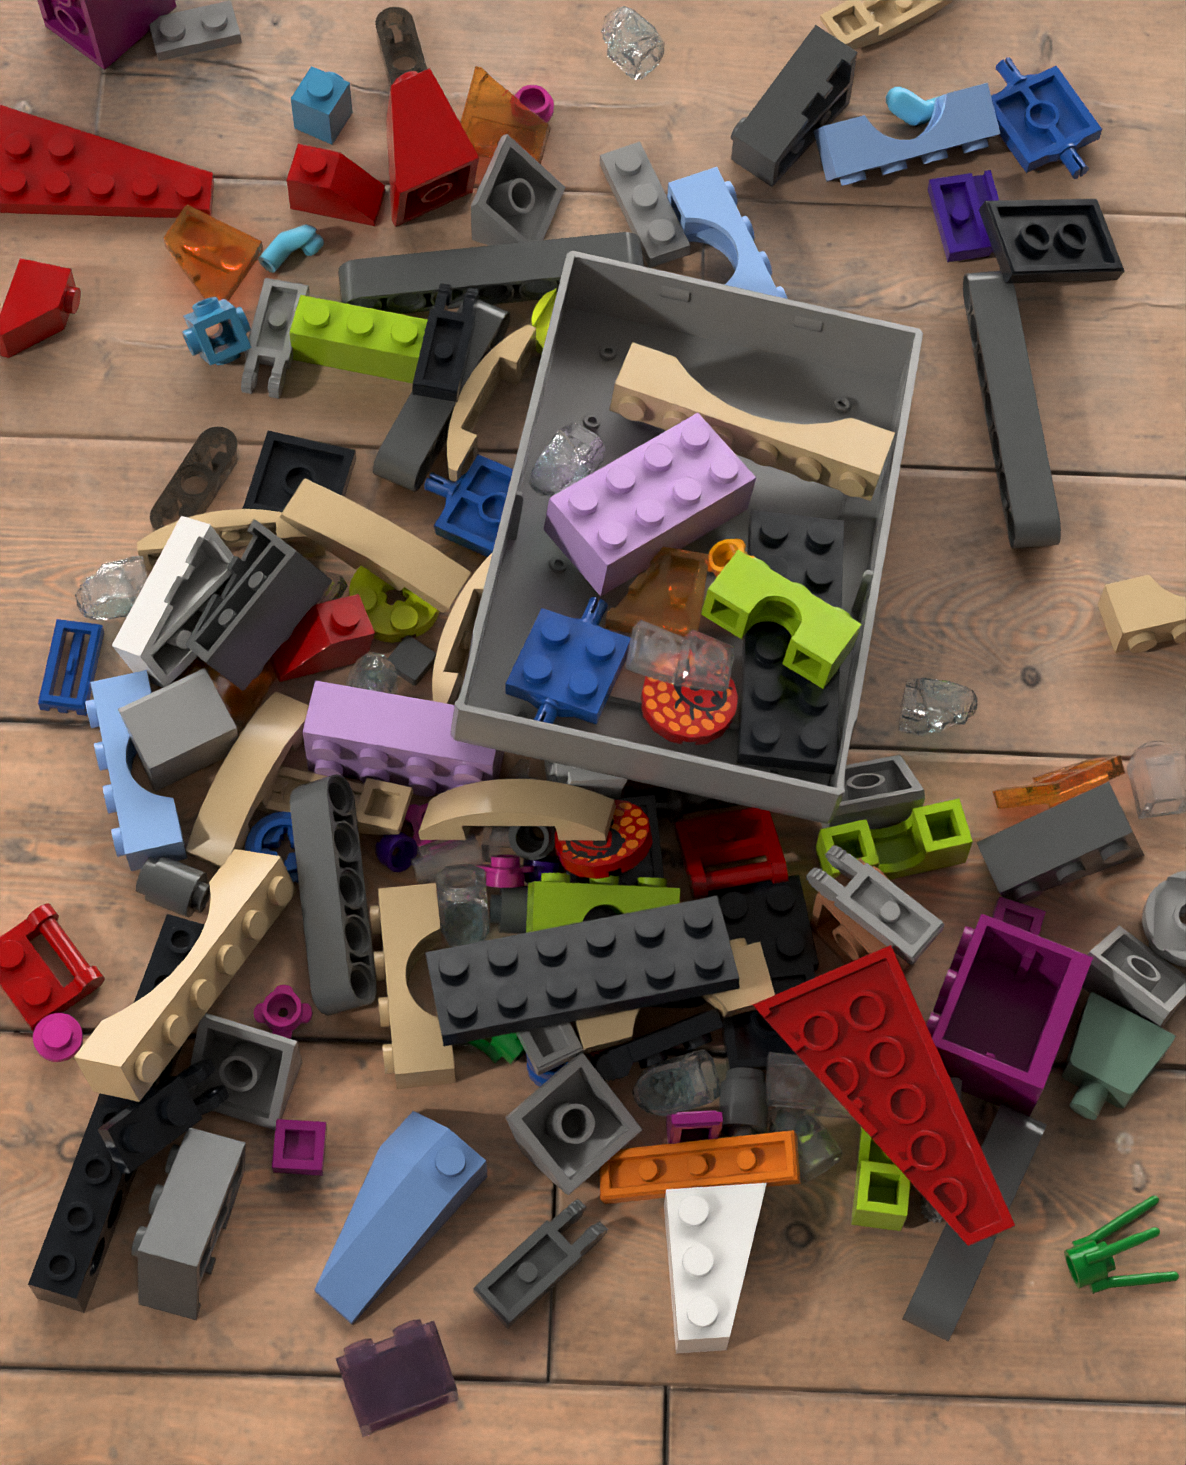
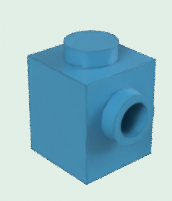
(321, 105)

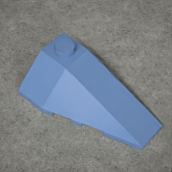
(403, 1202)

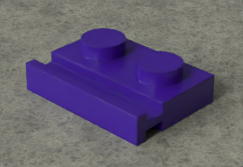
(957, 214)

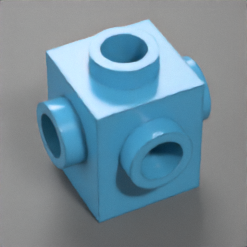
(230, 338)

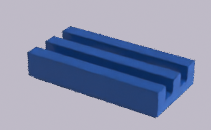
(64, 701)

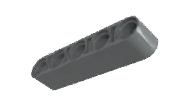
(424, 421)
(333, 895)
(953, 1264)

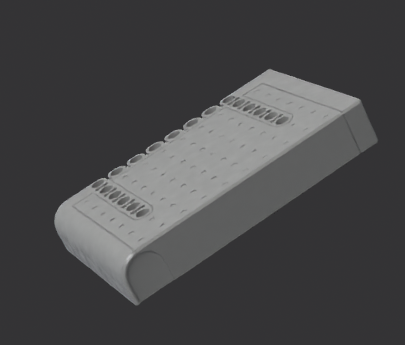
(755, 355)

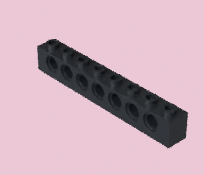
(95, 1186)

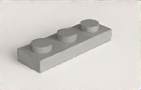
(644, 204)

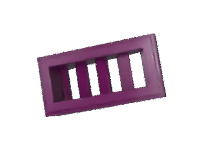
(693, 1126)

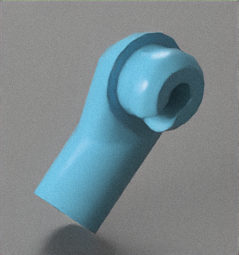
(909, 106)
(289, 241)

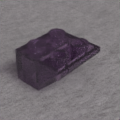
(396, 1376)

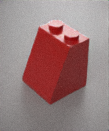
(427, 148)

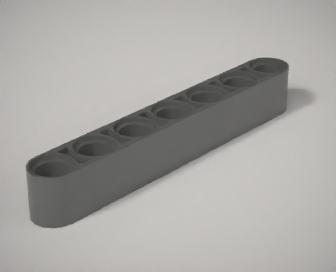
(499, 271)
(1011, 411)

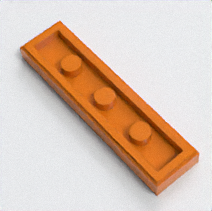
(737, 1160)

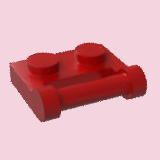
(729, 839)
(28, 978)

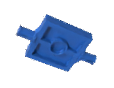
(1043, 119)
(472, 504)
(568, 665)

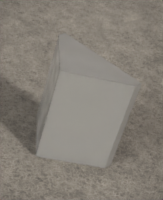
(514, 198)
(180, 729)
(880, 792)
(1135, 978)
(251, 1065)
(572, 1124)

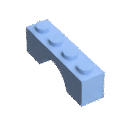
(957, 120)
(710, 216)
(146, 820)

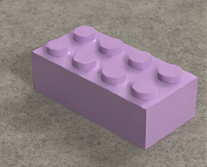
(648, 500)
(391, 741)

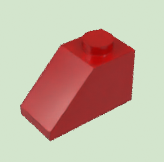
(333, 186)
(36, 305)
(325, 639)

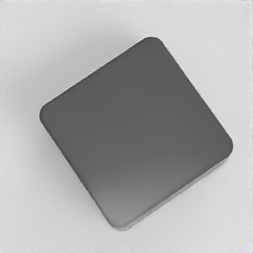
(412, 660)

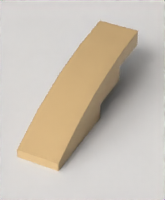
(375, 543)

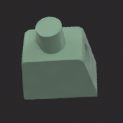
(1111, 1055)

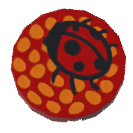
(687, 712)
(624, 847)

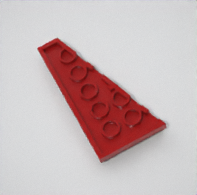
(79, 173)
(879, 1061)

